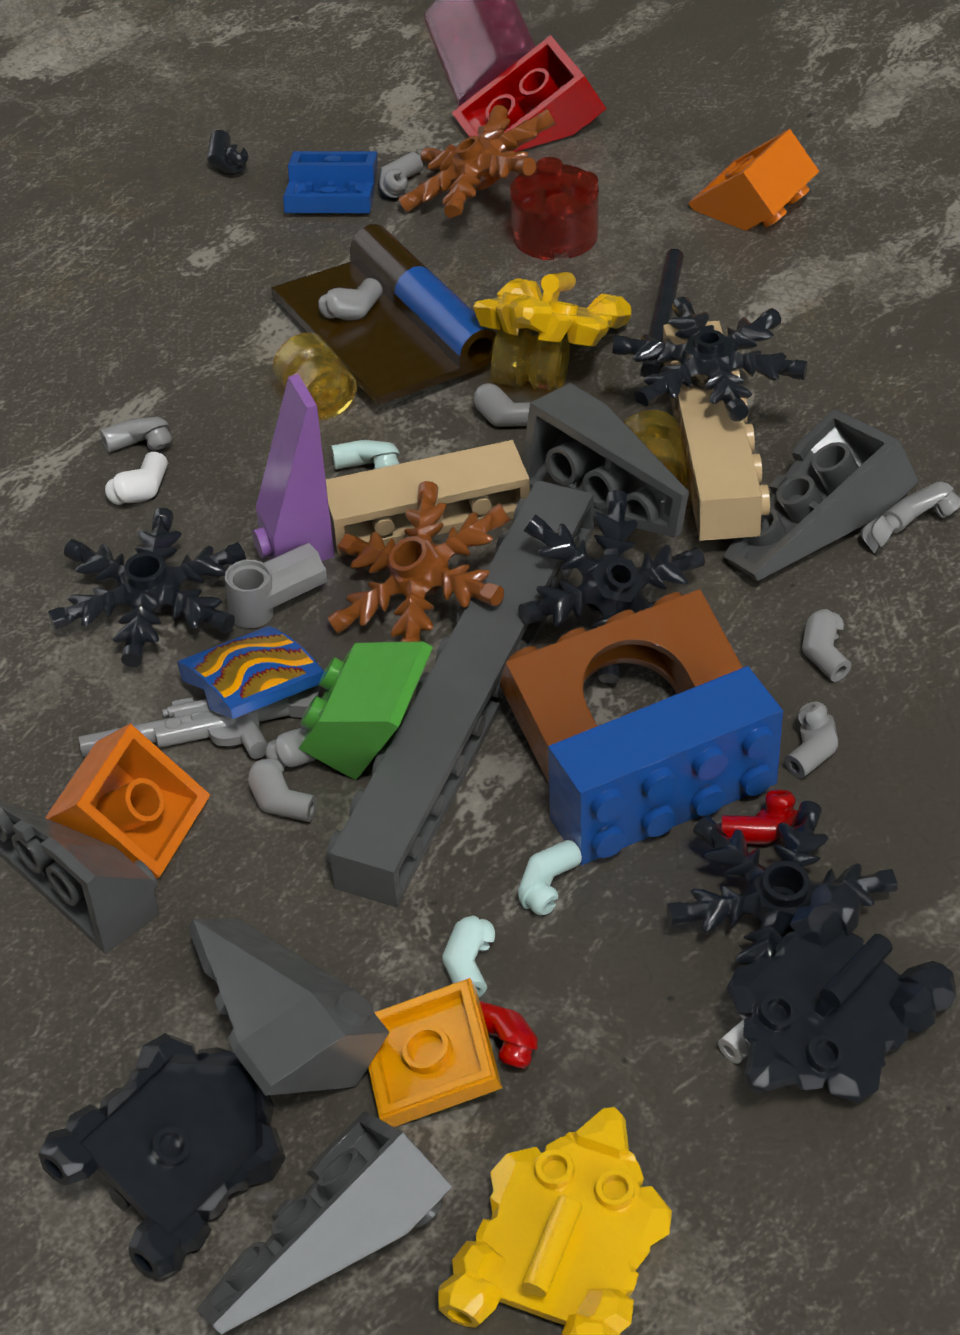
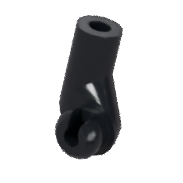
(224, 155)

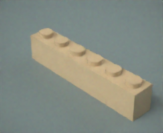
(719, 462)

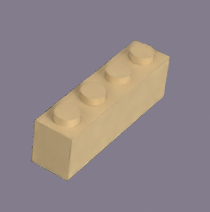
(466, 482)

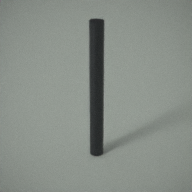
(663, 305)

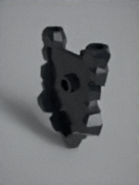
(830, 1003)
(172, 1146)

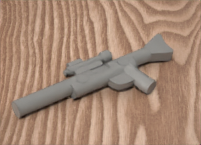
(195, 721)

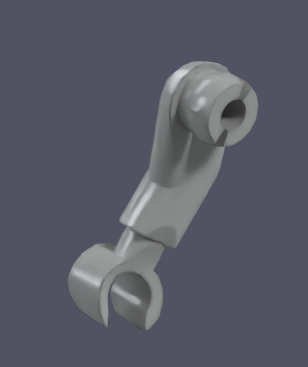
(895, 519)

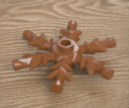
(477, 161)
(420, 567)

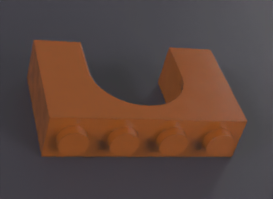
(672, 638)

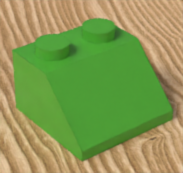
(362, 703)

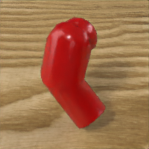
(764, 825)
(514, 1030)

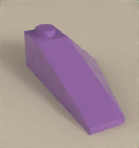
(293, 490)

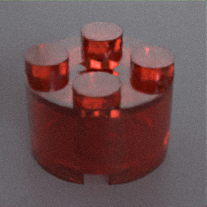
(555, 210)

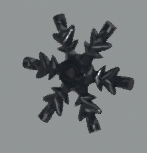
(709, 358)
(608, 582)
(147, 586)
(772, 891)

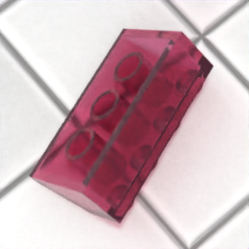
(477, 41)

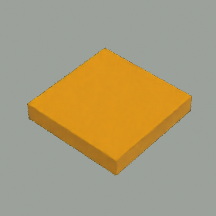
(433, 1055)

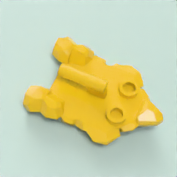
(522, 306)
(562, 1234)

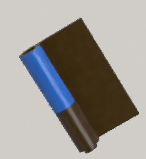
(412, 333)

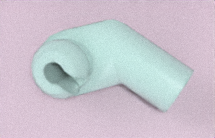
(364, 452)
(542, 867)
(462, 948)

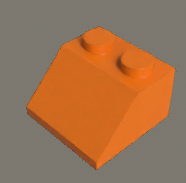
(758, 184)
(131, 799)

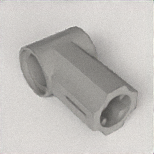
(258, 587)

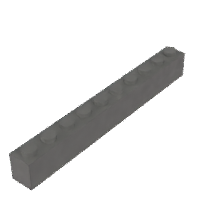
(452, 709)

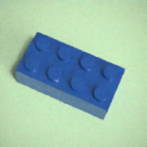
(665, 764)

